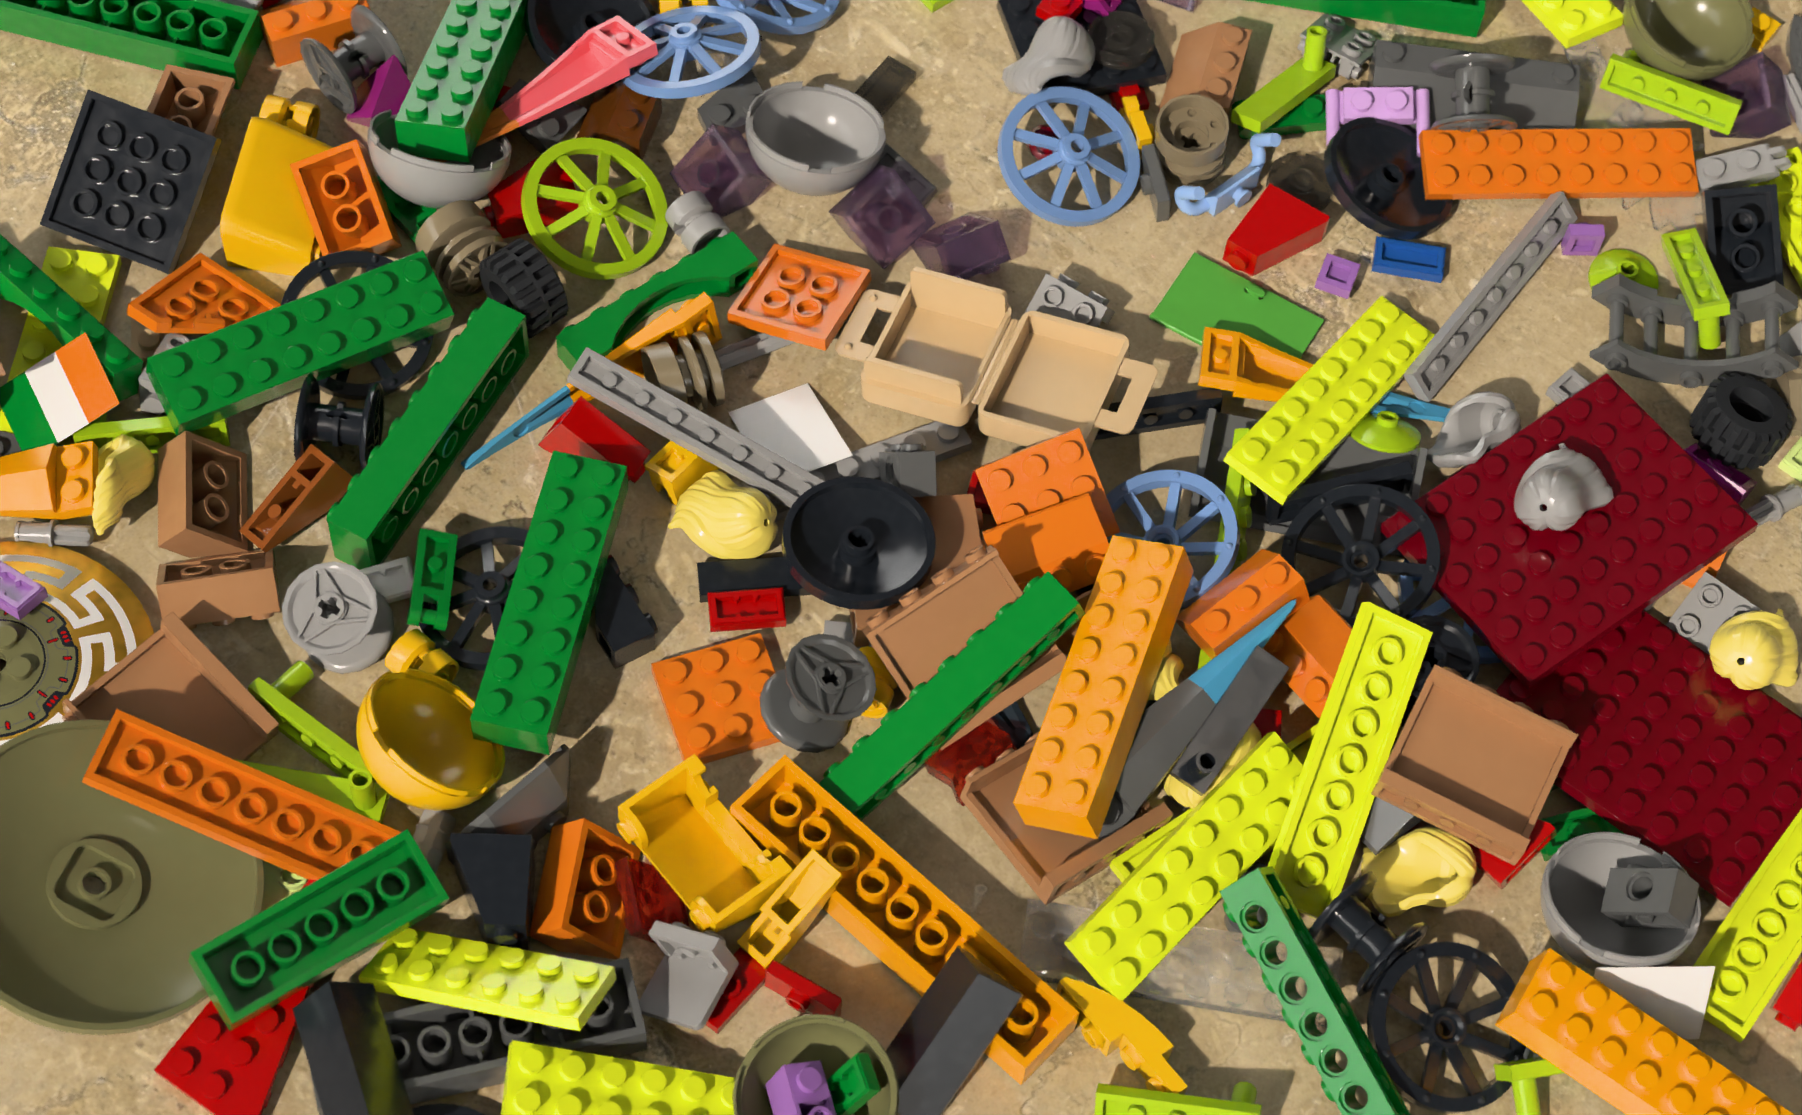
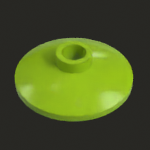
(1620, 261)
(1387, 433)

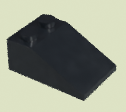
(1743, 236)

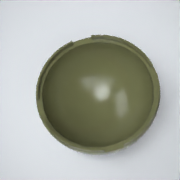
(1689, 36)
(807, 1040)

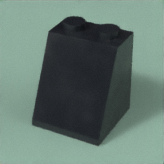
(498, 884)

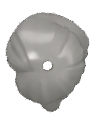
(1056, 50)
(1474, 429)
(1565, 484)

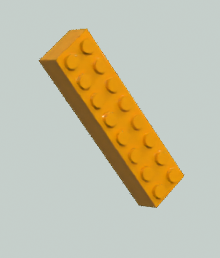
(1104, 687)
(1619, 1047)

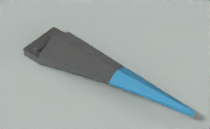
(1175, 719)

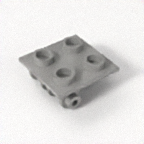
(1345, 43)
(1706, 609)

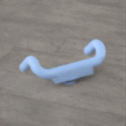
(1235, 189)

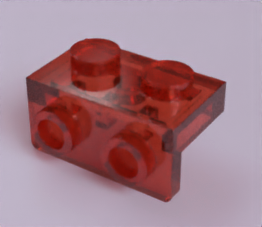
(972, 750)
(646, 898)

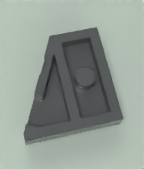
(730, 104)
(549, 128)

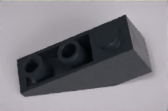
(620, 623)

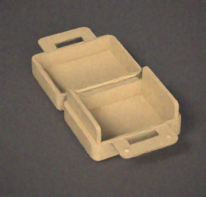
(960, 348)

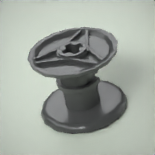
(353, 58)
(1473, 91)
(817, 693)

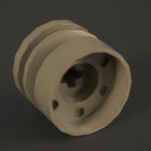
(1191, 140)
(456, 243)
(691, 373)

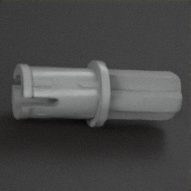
(1775, 505)
(54, 533)

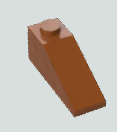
(297, 499)

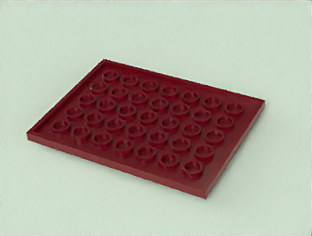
(1558, 592)
(1674, 751)

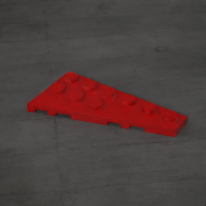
(232, 1068)

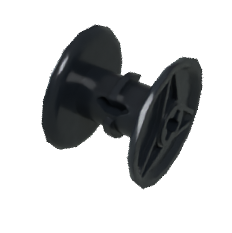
(338, 423)
(1448, 647)
(1365, 931)

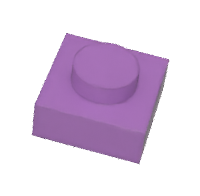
(1583, 239)
(1337, 276)

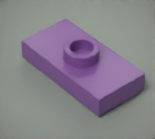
(18, 592)

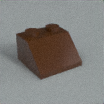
(622, 118)

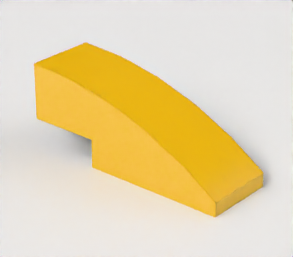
(790, 910)

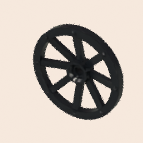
(339, 387)
(1365, 550)
(485, 600)
(1449, 1017)

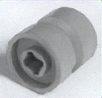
(694, 222)

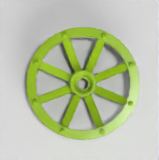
(592, 210)

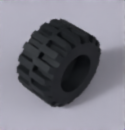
(525, 282)
(1741, 421)

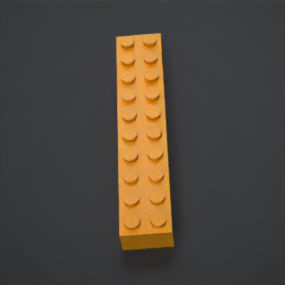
(898, 909)

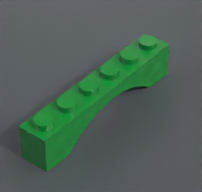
(717, 270)
(37, 293)

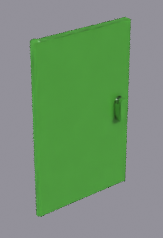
(1217, 299)

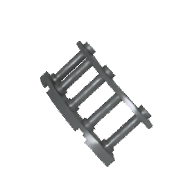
(1642, 302)

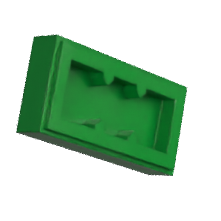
(853, 1084)

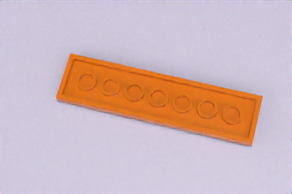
(1558, 160)
(228, 800)

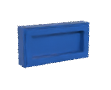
(1408, 259)

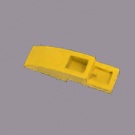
(1113, 1025)

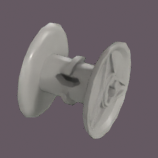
(338, 617)

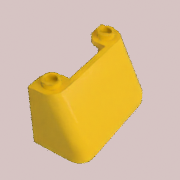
(264, 213)
(700, 848)

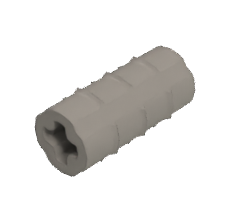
(432, 834)

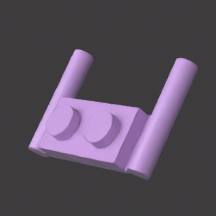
(1385, 103)

